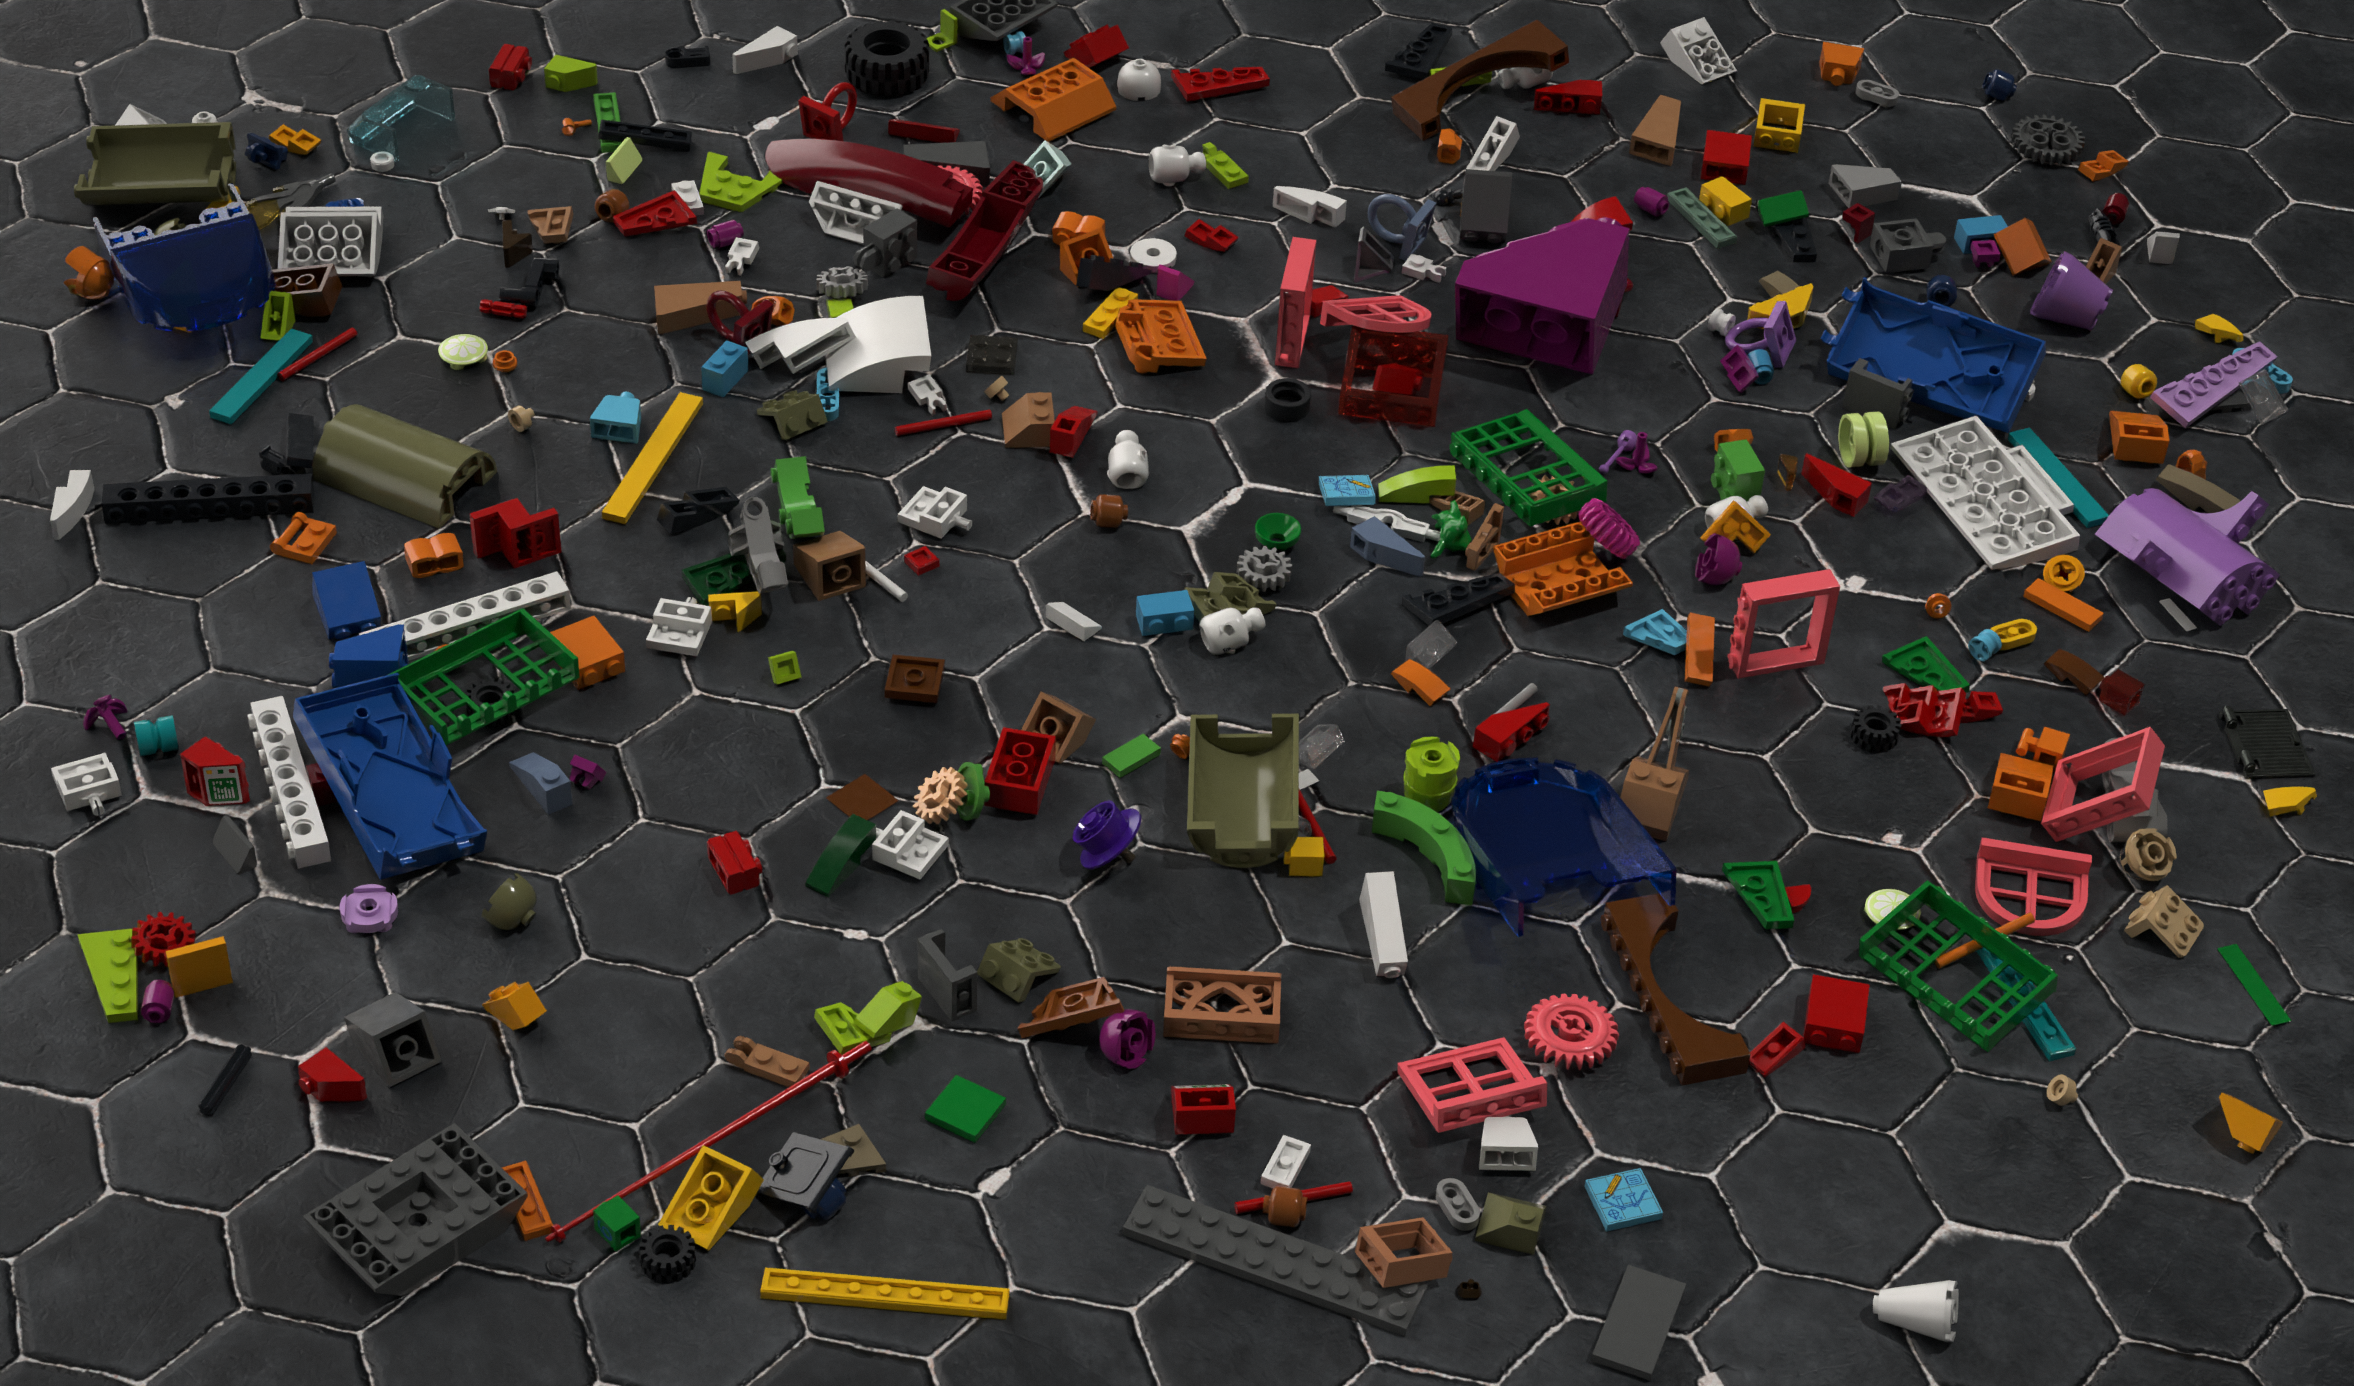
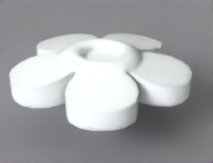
(501, 210)

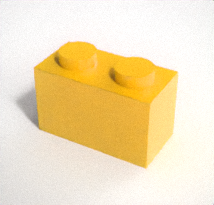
(1725, 200)

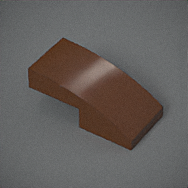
(2078, 671)

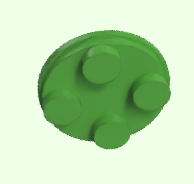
(976, 791)

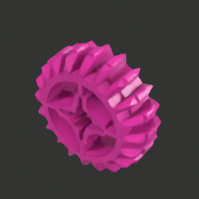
(1609, 528)

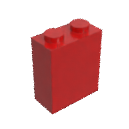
(1726, 156)
(1836, 1013)

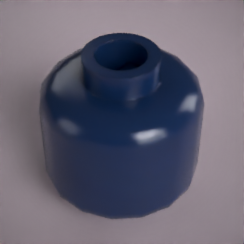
(1999, 85)
(1942, 290)
(831, 1201)

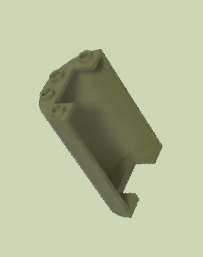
(159, 164)
(397, 464)
(1243, 791)

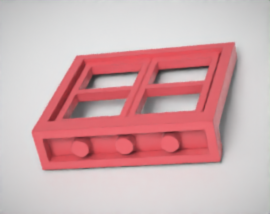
(1473, 1108)

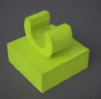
(784, 667)

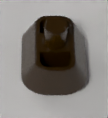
(1469, 1289)

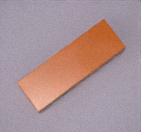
(2063, 604)
(1699, 649)
(533, 1215)

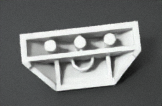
(847, 212)

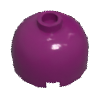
(1719, 561)
(1127, 1038)

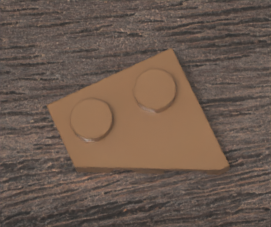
(552, 223)
(1486, 538)

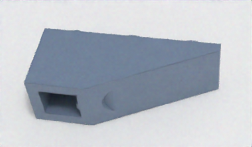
(1385, 547)

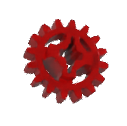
(161, 936)

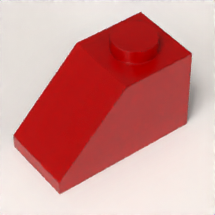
(331, 1078)

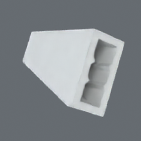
(1383, 924)

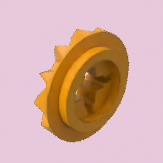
(2068, 564)

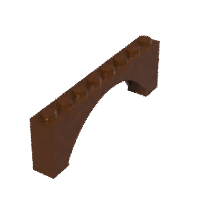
(1527, 47)
(1694, 1049)

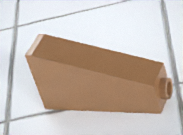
(1657, 132)
(685, 304)

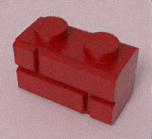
(509, 67)
(734, 862)

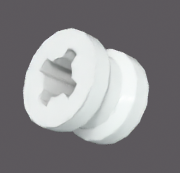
(1721, 322)

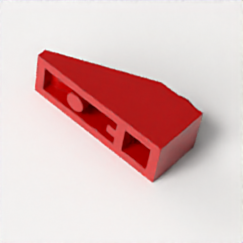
(1397, 379)

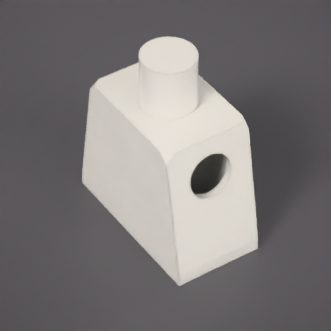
(1508, 1144)

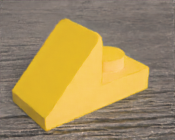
(740, 606)

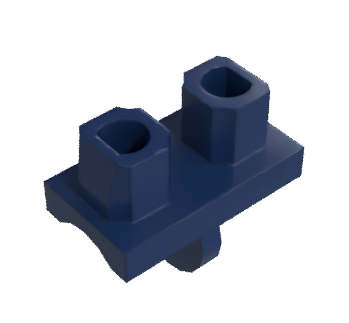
(264, 151)

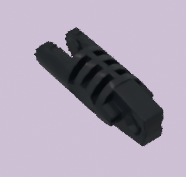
(2102, 227)

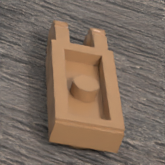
(767, 1062)

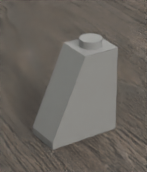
(1864, 184)

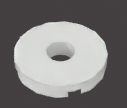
(1152, 253)

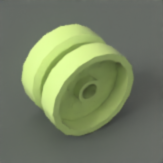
(1863, 439)

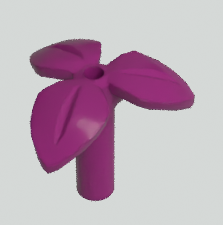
(1028, 63)
(1639, 457)
(106, 708)

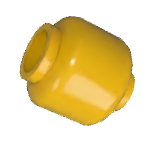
(2138, 381)

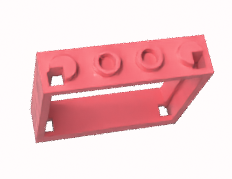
(1296, 304)
(1818, 584)
(2065, 820)

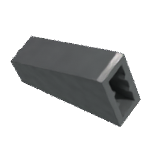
(965, 155)

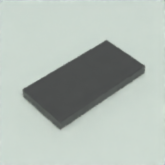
(1638, 1322)

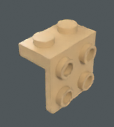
(2168, 919)

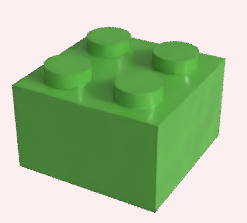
(1737, 470)

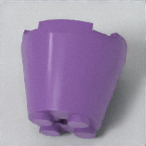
(2071, 294)

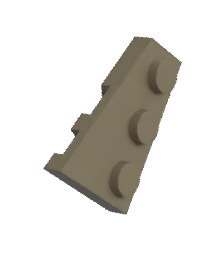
(865, 1154)

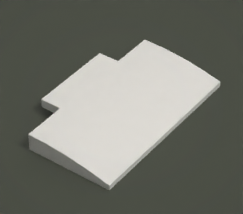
(1991, 493)

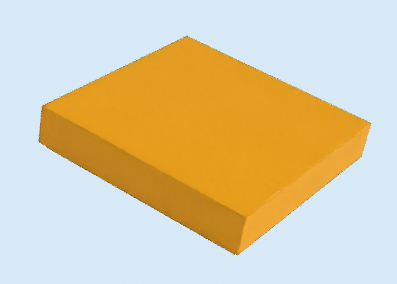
(199, 967)

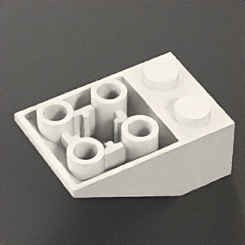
(1698, 51)

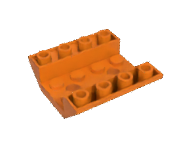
(1059, 98)
(1556, 565)

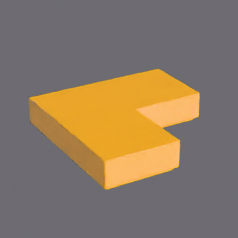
(1738, 524)

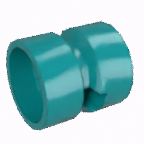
(156, 735)

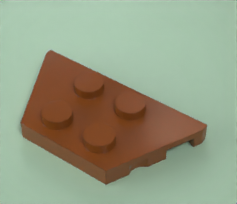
(1072, 1006)

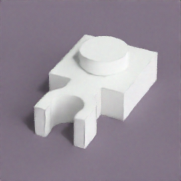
(742, 252)
(1421, 267)
(927, 391)

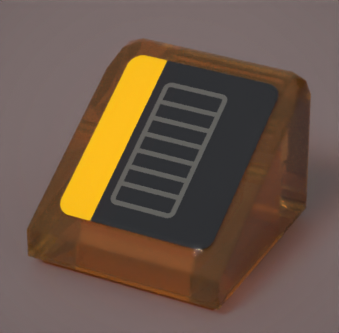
(1787, 470)

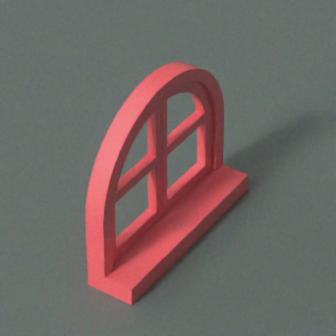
(1376, 314)
(2034, 863)

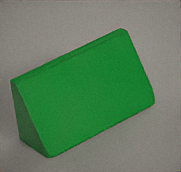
(1782, 208)

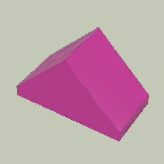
(1172, 283)

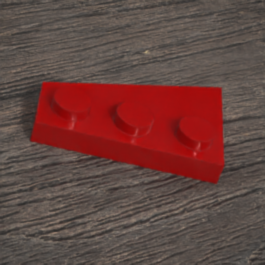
(655, 215)

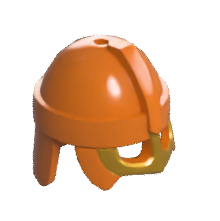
(94, 274)

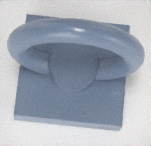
(1415, 228)

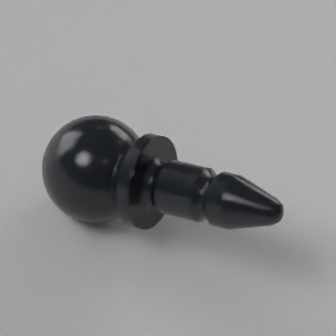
(1445, 197)

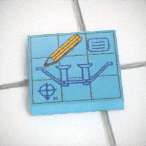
(1347, 490)
(1623, 1199)

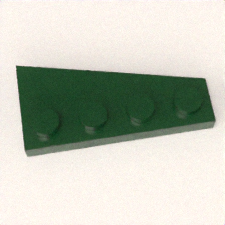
(720, 575)

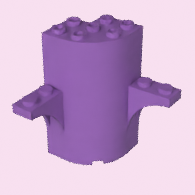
(2193, 550)

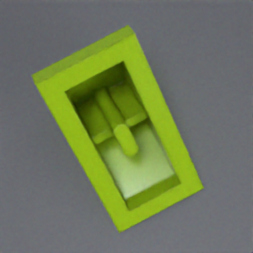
(277, 316)

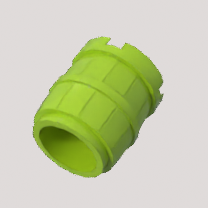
(1431, 772)

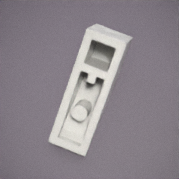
(766, 51)
(1495, 145)

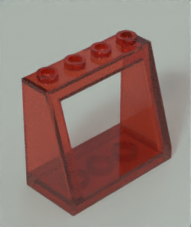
(1411, 349)

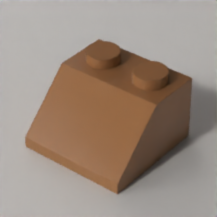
(1029, 421)
(1061, 720)

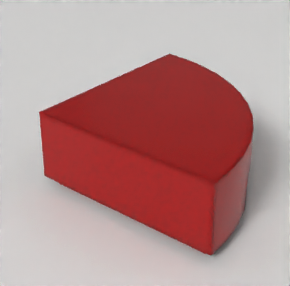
(1798, 896)

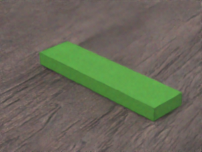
(607, 109)

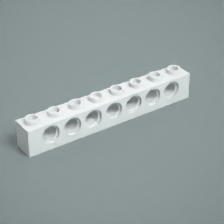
(445, 625)
(289, 781)

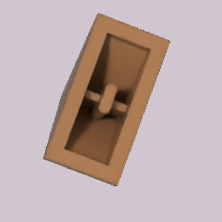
(2104, 260)

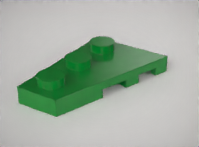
(1925, 666)
(1762, 890)

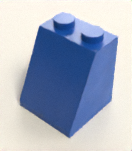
(345, 600)
(368, 656)

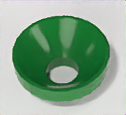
(1277, 526)

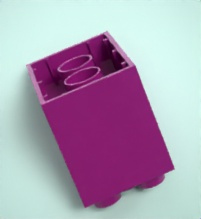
(1547, 293)

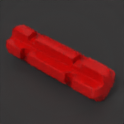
(503, 308)

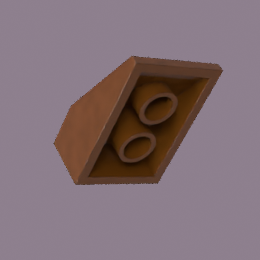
(312, 288)

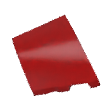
(1607, 208)
(1926, 709)

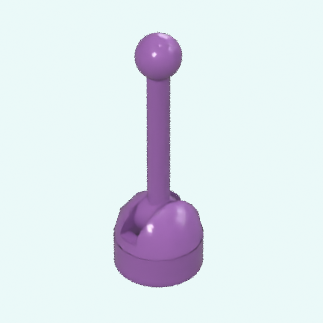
(1623, 445)

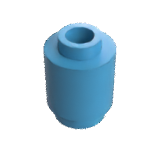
(1762, 363)

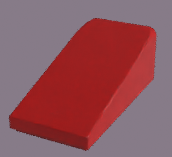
(1324, 294)
(1776, 1049)

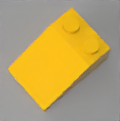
(711, 1197)

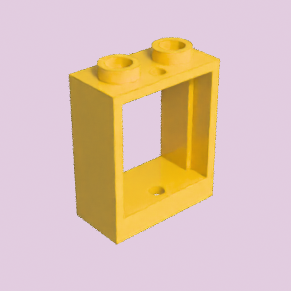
(1782, 114)

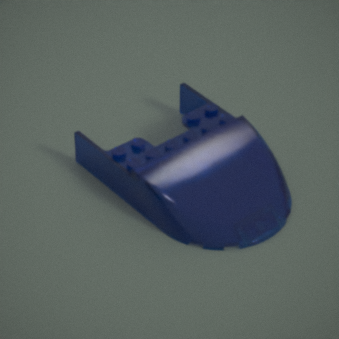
(193, 273)
(1549, 825)

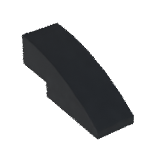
(696, 509)

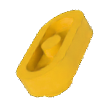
(2015, 633)

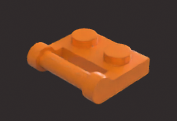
(309, 543)

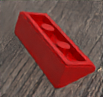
(922, 131)

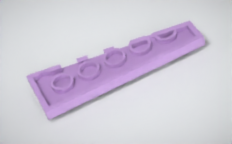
(2202, 391)

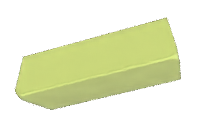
(623, 162)

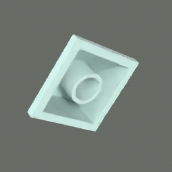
(1048, 163)

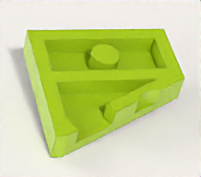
(839, 1026)

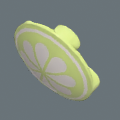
(463, 350)
(1883, 902)

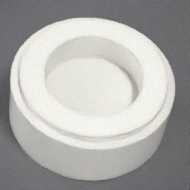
(382, 161)

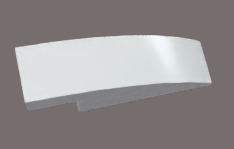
(800, 342)

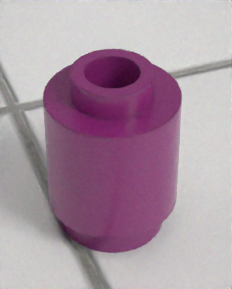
(1651, 201)
(724, 233)
(157, 1001)

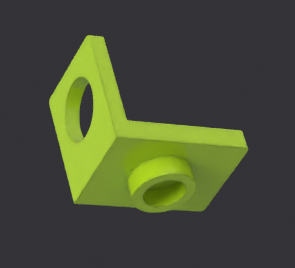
(947, 33)

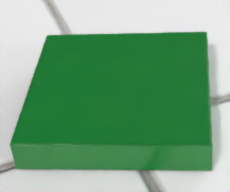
(965, 1108)

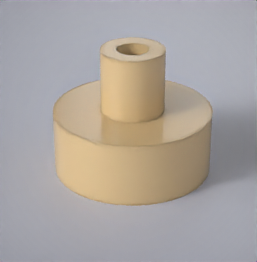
(997, 388)
(520, 418)
(2062, 1090)

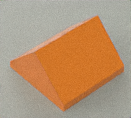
(1082, 247)
(2022, 247)

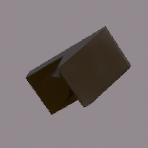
(515, 245)

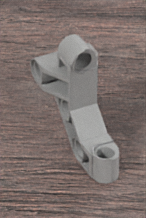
(758, 542)
(2153, 818)

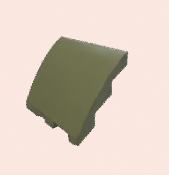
(1224, 592)

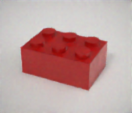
(1020, 770)

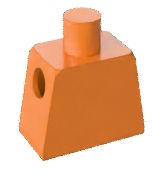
(1840, 63)

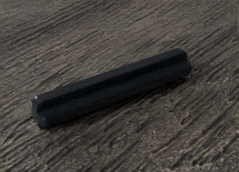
(224, 1079)

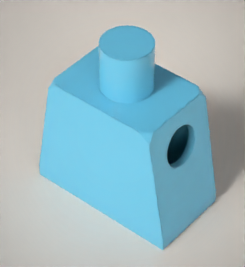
(617, 418)

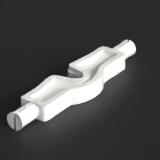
(1400, 524)

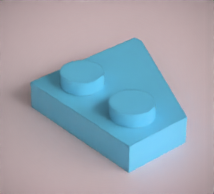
(1659, 632)

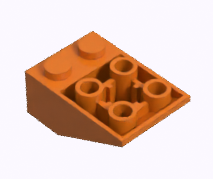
(2138, 437)
(2020, 787)

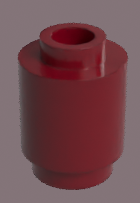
(2116, 208)

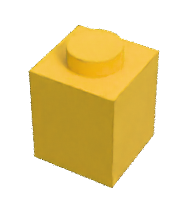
(1305, 857)

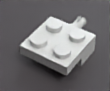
(935, 511)
(679, 626)
(87, 782)
(908, 845)

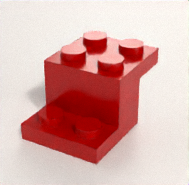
(515, 533)

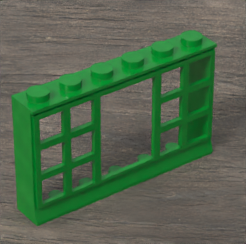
(1464, 449)
(480, 644)
(1980, 931)

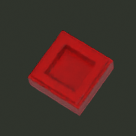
(921, 560)

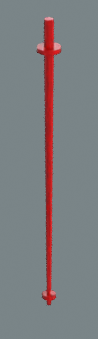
(836, 1065)

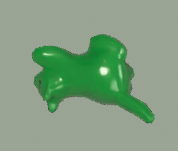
(1453, 531)

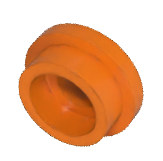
(504, 361)
(1935, 600)
(1180, 745)

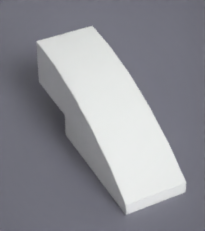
(1310, 205)
(71, 502)

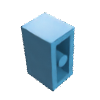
(1977, 230)
(724, 368)
(1164, 612)

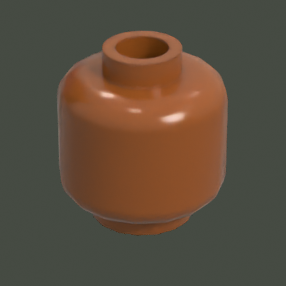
(610, 204)
(1108, 511)
(1285, 1206)

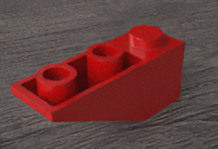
(1572, 97)
(1070, 430)
(1836, 486)
(1507, 730)

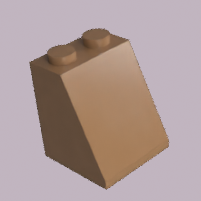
(831, 564)

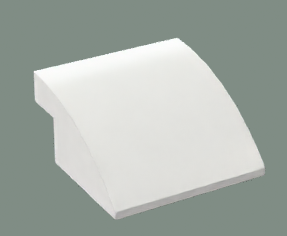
(332, 235)
(887, 342)

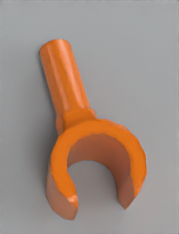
(570, 126)

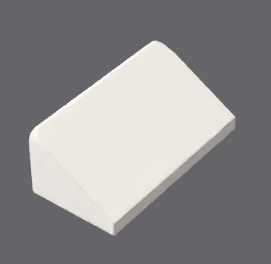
(1071, 620)

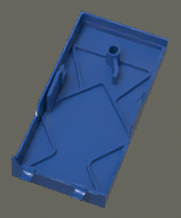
(1951, 356)
(388, 775)

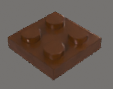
(914, 678)

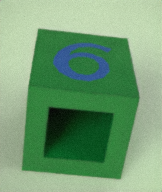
(617, 1223)

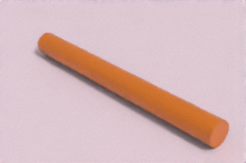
(1973, 946)

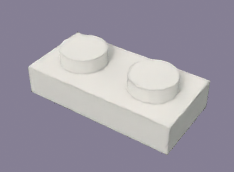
(688, 192)
(1285, 1163)

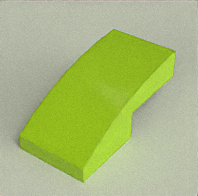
(838, 306)

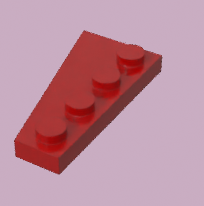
(1219, 81)

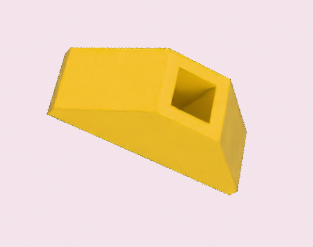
(1797, 302)

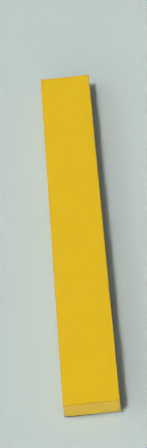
(652, 458)
(885, 1293)

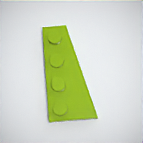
(113, 972)

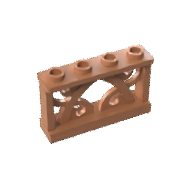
(1240, 1023)

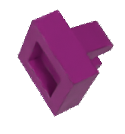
(1985, 252)
(583, 767)

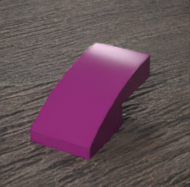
(1740, 368)

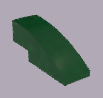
(841, 855)

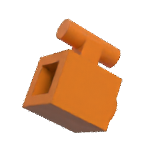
(2047, 749)

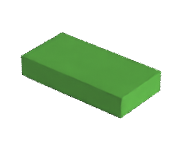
(1131, 755)

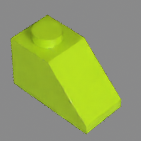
(569, 74)
(889, 1010)

